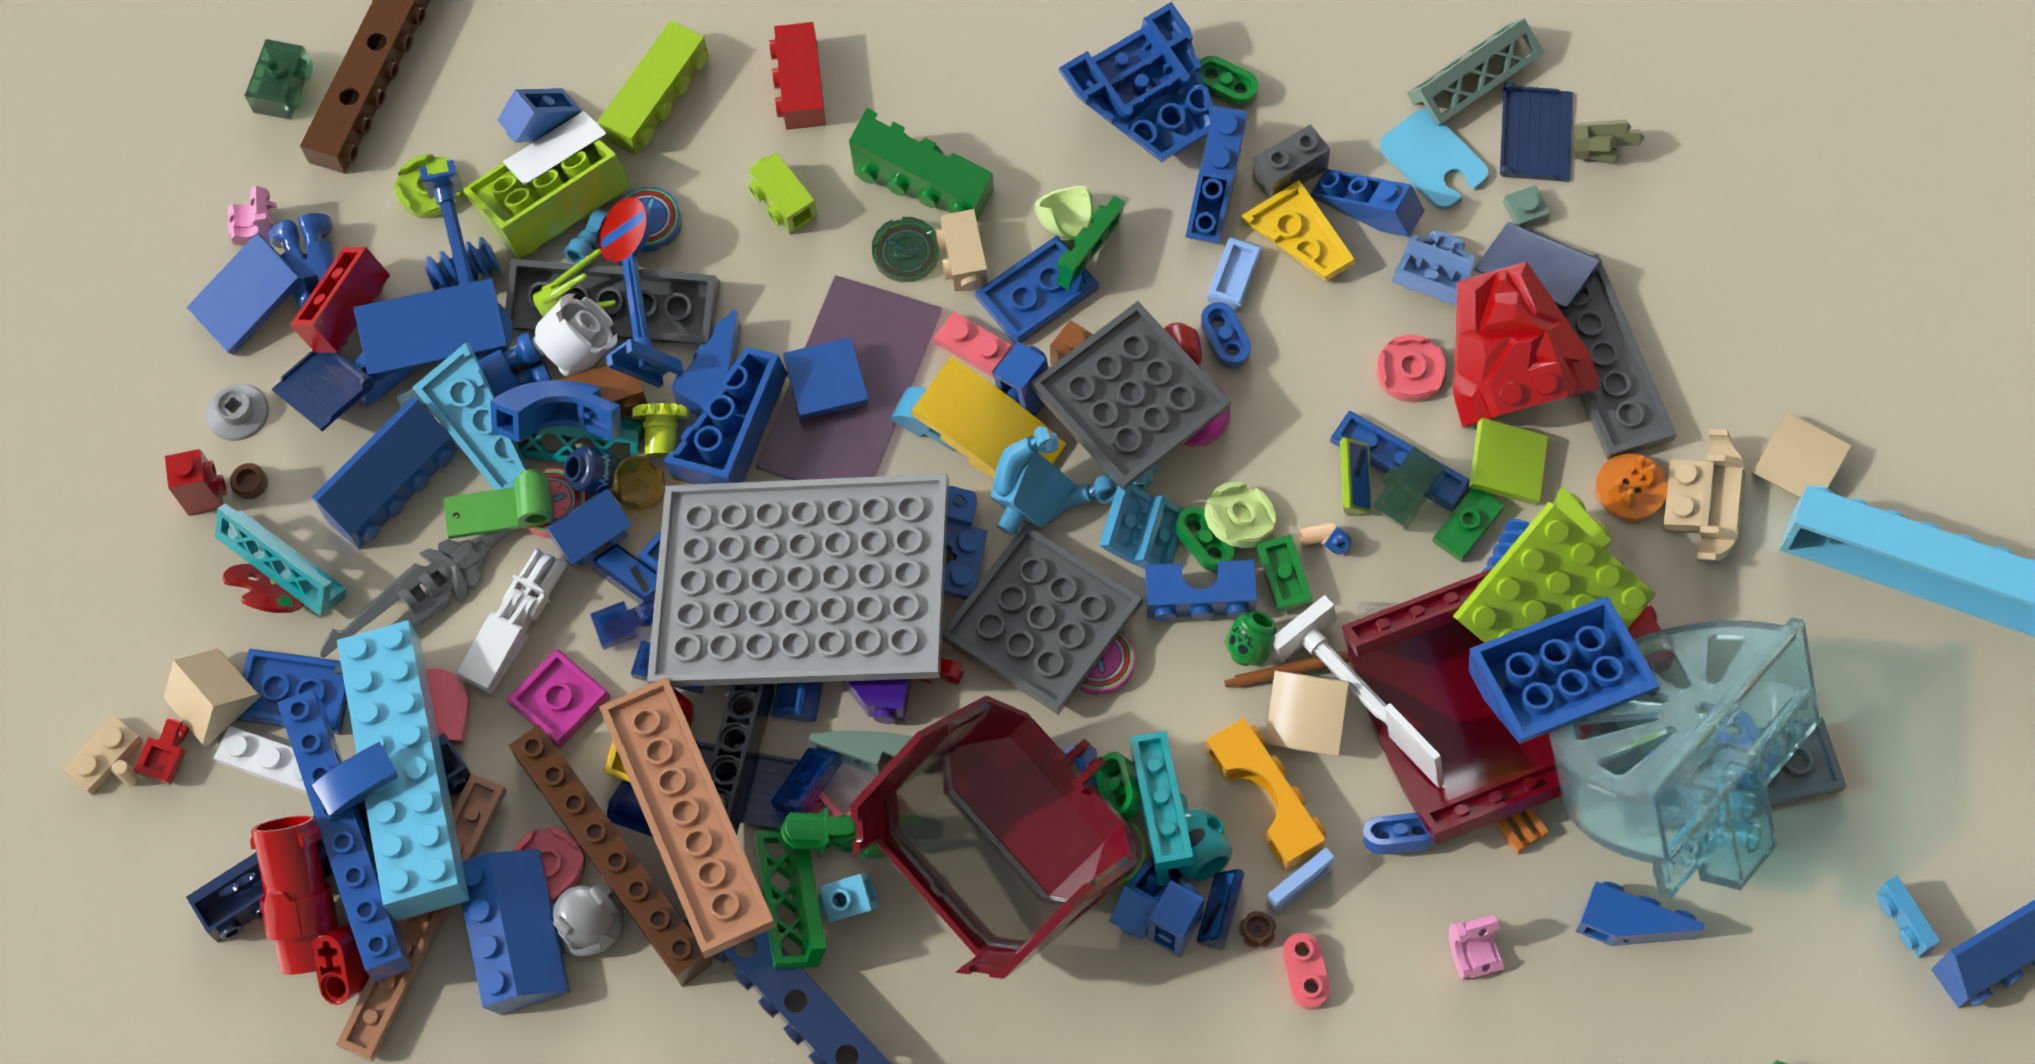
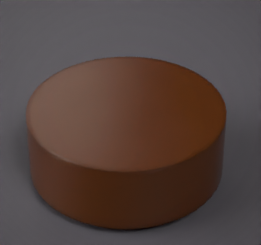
(248, 481)

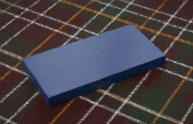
(429, 326)

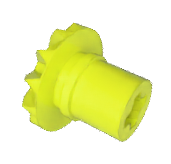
(660, 426)

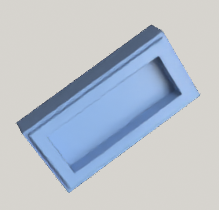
(1234, 273)
(1300, 881)

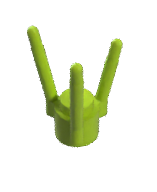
(553, 292)

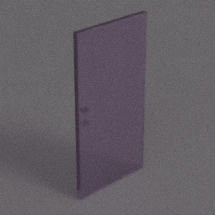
(889, 344)

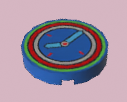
(664, 216)

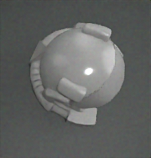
(587, 920)

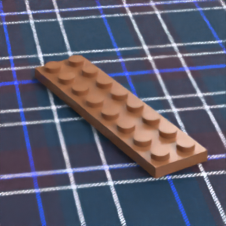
(687, 818)

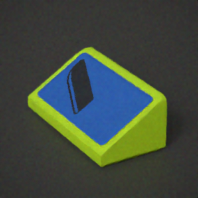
(1355, 477)

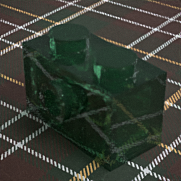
(279, 79)
(1408, 487)

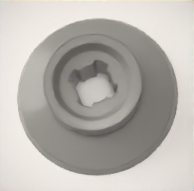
(248, 417)

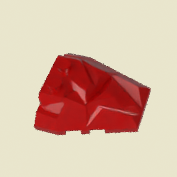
(1514, 347)

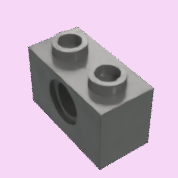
(1293, 159)

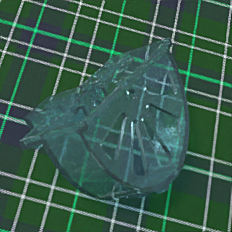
(1690, 764)

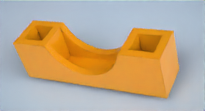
(1241, 756)

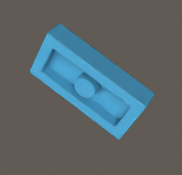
(1913, 927)

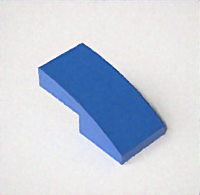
(353, 779)

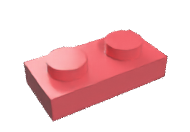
(972, 343)

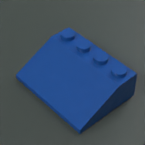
(1561, 670)

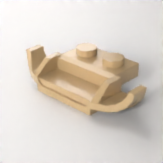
(1708, 497)

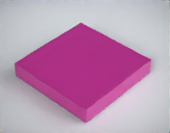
(558, 698)

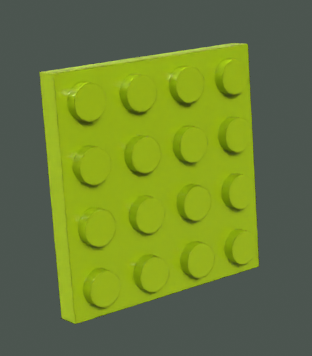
(1549, 573)

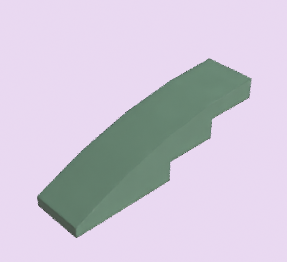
(861, 748)

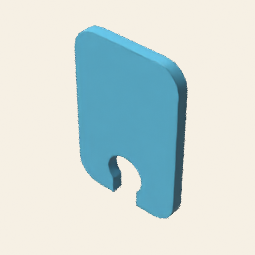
(1428, 154)

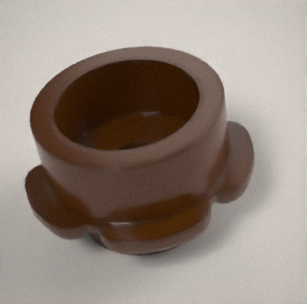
(1261, 920)

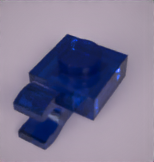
(618, 624)

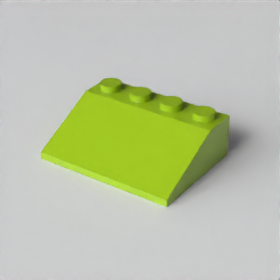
(551, 202)

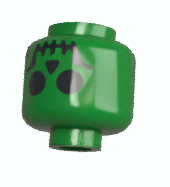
(1251, 638)

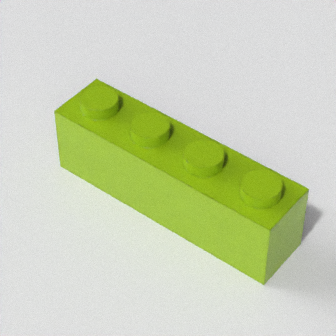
(654, 87)

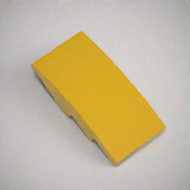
(976, 416)

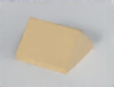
(208, 693)

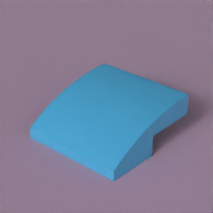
(1141, 527)

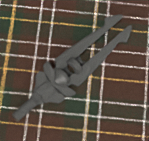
(450, 568)

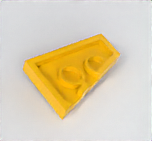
(1301, 230)

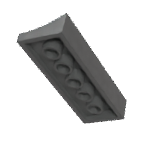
(675, 303)

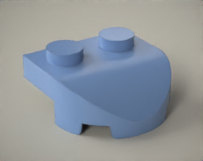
(1434, 266)

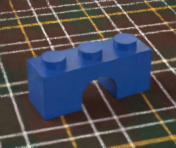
(1172, 597)

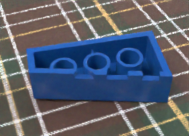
(731, 424)

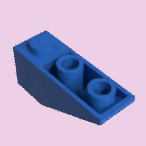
(1373, 201)
(709, 366)
(1628, 920)

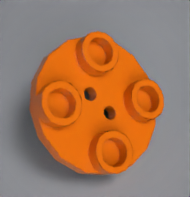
(1620, 498)

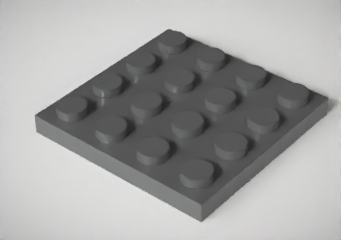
(1130, 395)
(1041, 619)

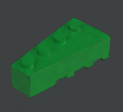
(917, 168)

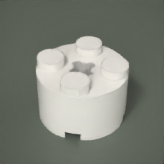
(574, 335)

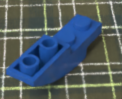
(1217, 175)

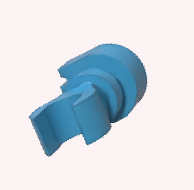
(587, 239)

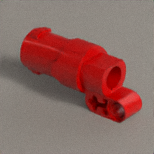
(302, 911)

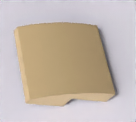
(1800, 456)
(1306, 712)

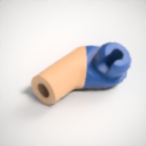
(1328, 535)

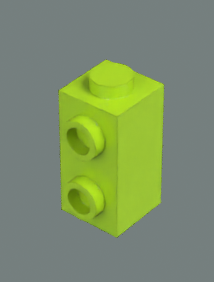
(782, 192)

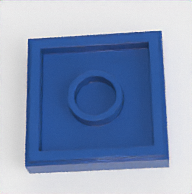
(825, 378)

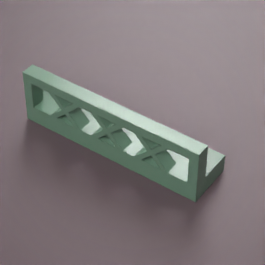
(1471, 59)

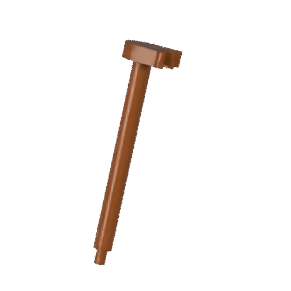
(1268, 673)

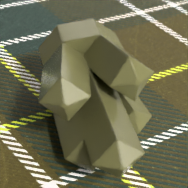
(1599, 138)

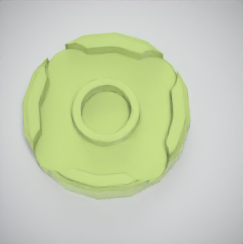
(1240, 515)

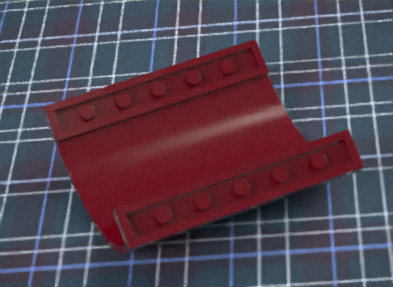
(1421, 666)

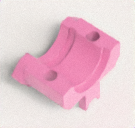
(250, 219)
(1475, 947)

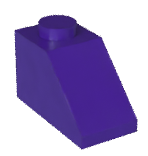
(882, 698)

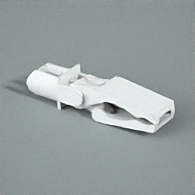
(505, 631)

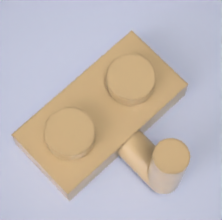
(104, 756)

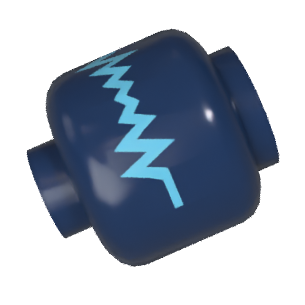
(590, 469)

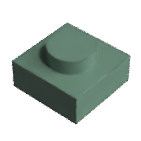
(1527, 207)

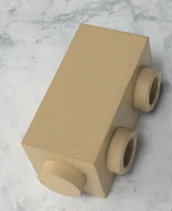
(964, 250)

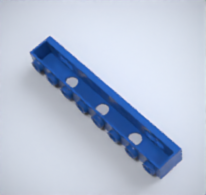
(344, 840)

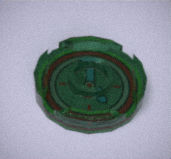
(905, 249)

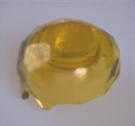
(638, 484)

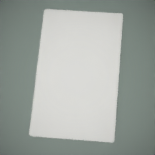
(554, 147)

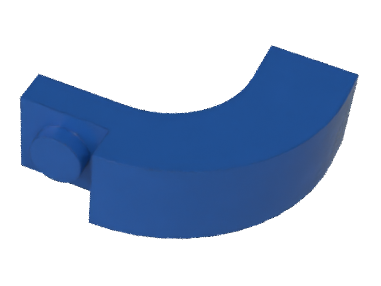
(551, 404)

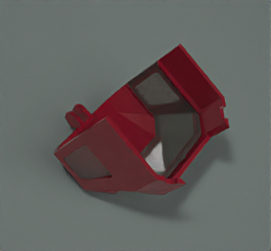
(996, 831)

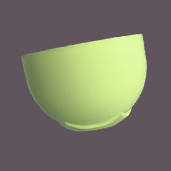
(1065, 211)

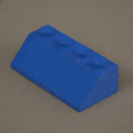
(385, 473)
(512, 930)
(1989, 958)

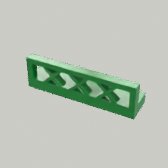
(804, 903)

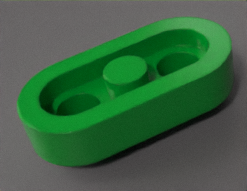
(1228, 80)
(1203, 541)
(1119, 789)

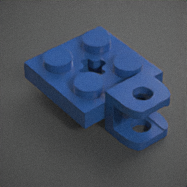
(964, 543)

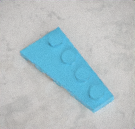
(461, 402)

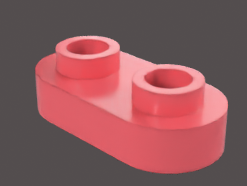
(1304, 970)

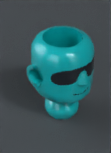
(1208, 842)

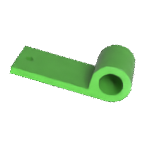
(501, 509)

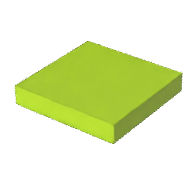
(1508, 461)

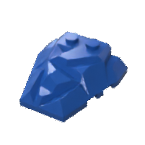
(1148, 85)

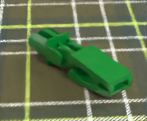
(822, 831)

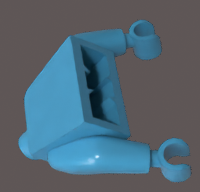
(1035, 489)

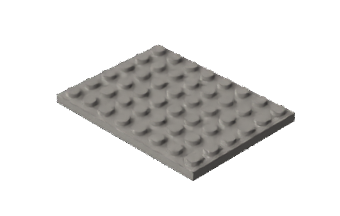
(801, 581)

